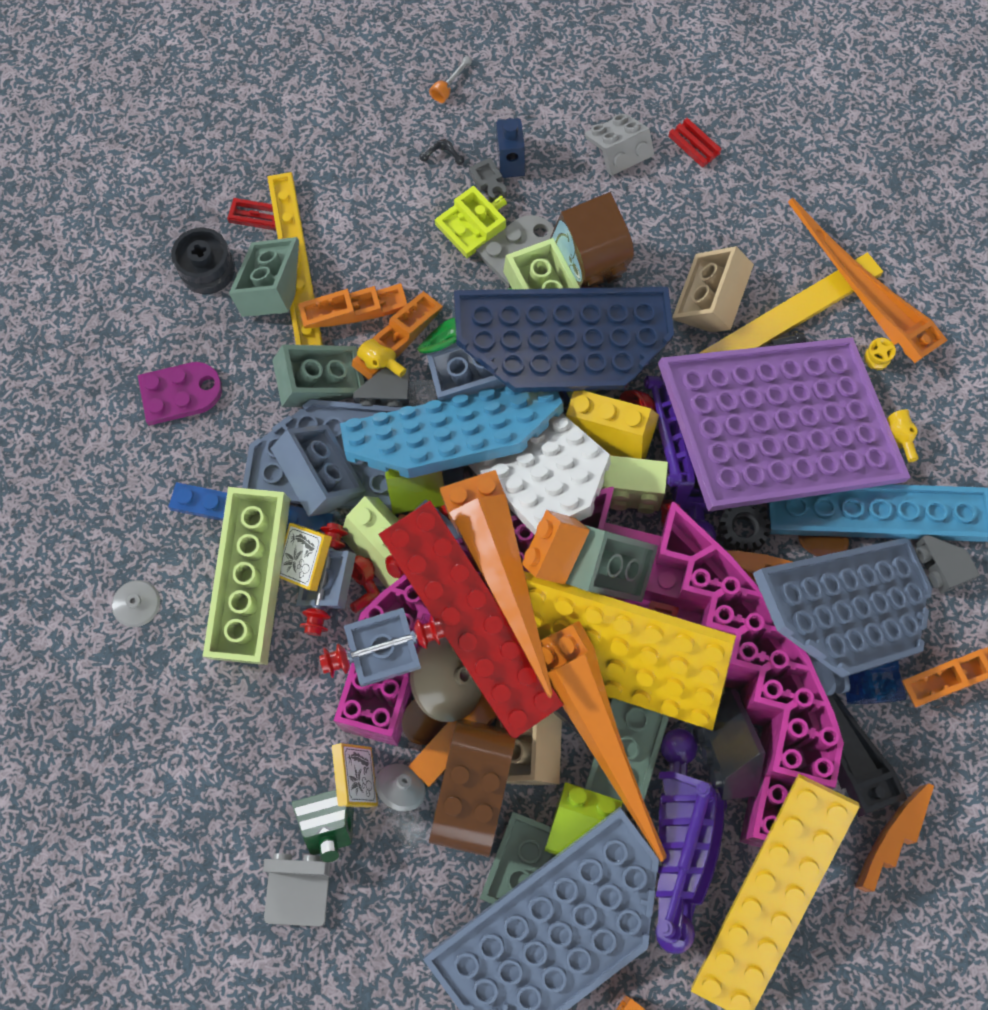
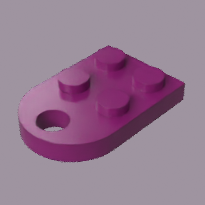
(178, 392)

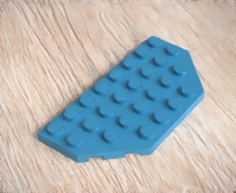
(450, 431)

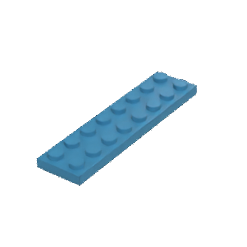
(887, 512)

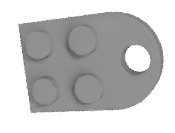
(512, 239)

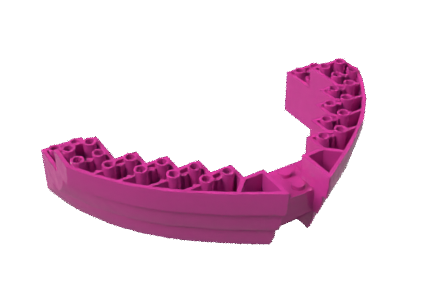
(710, 590)

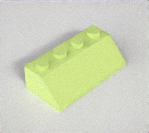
(363, 526)

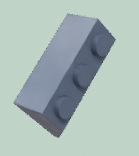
(458, 373)
(317, 469)

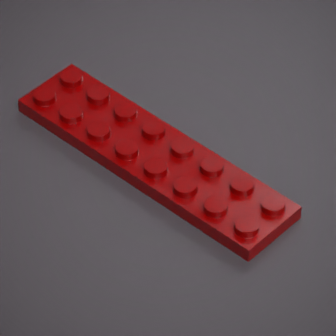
(469, 618)

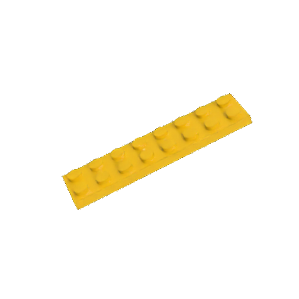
(775, 895)

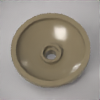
(439, 686)

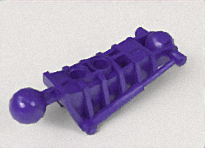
(682, 474)
(692, 838)

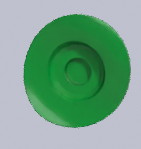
(440, 338)

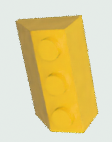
(613, 424)

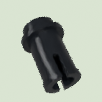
(791, 339)

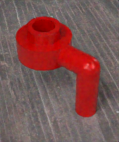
(363, 574)

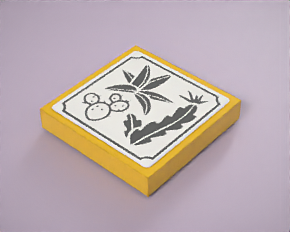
(304, 556)
(354, 775)

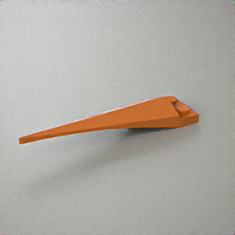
(895, 316)
(486, 528)
(580, 687)

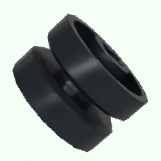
(203, 260)

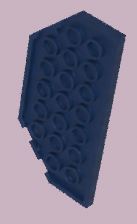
(564, 335)

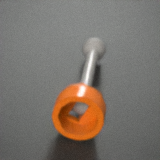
(440, 90)

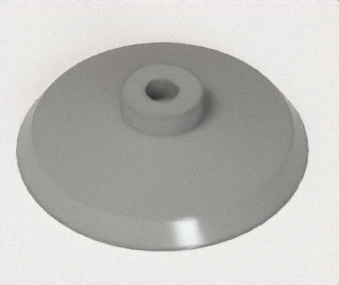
(135, 603)
(400, 787)

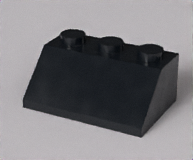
(732, 750)

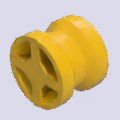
(881, 347)

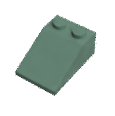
(267, 278)
(315, 373)
(613, 565)

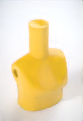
(379, 357)
(904, 433)

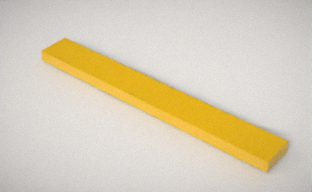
(288, 226)
(793, 311)

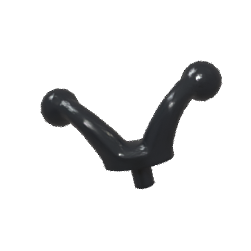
(442, 145)

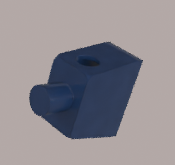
(510, 140)

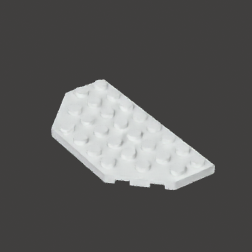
(555, 473)

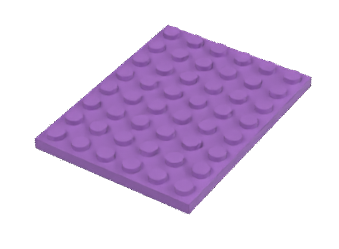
(781, 422)

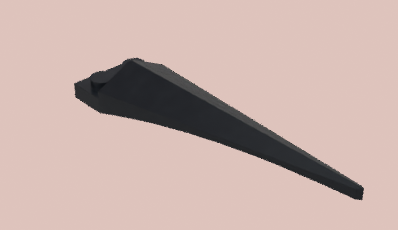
(863, 767)

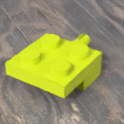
(472, 221)

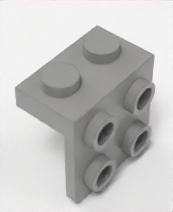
(622, 142)
(296, 890)

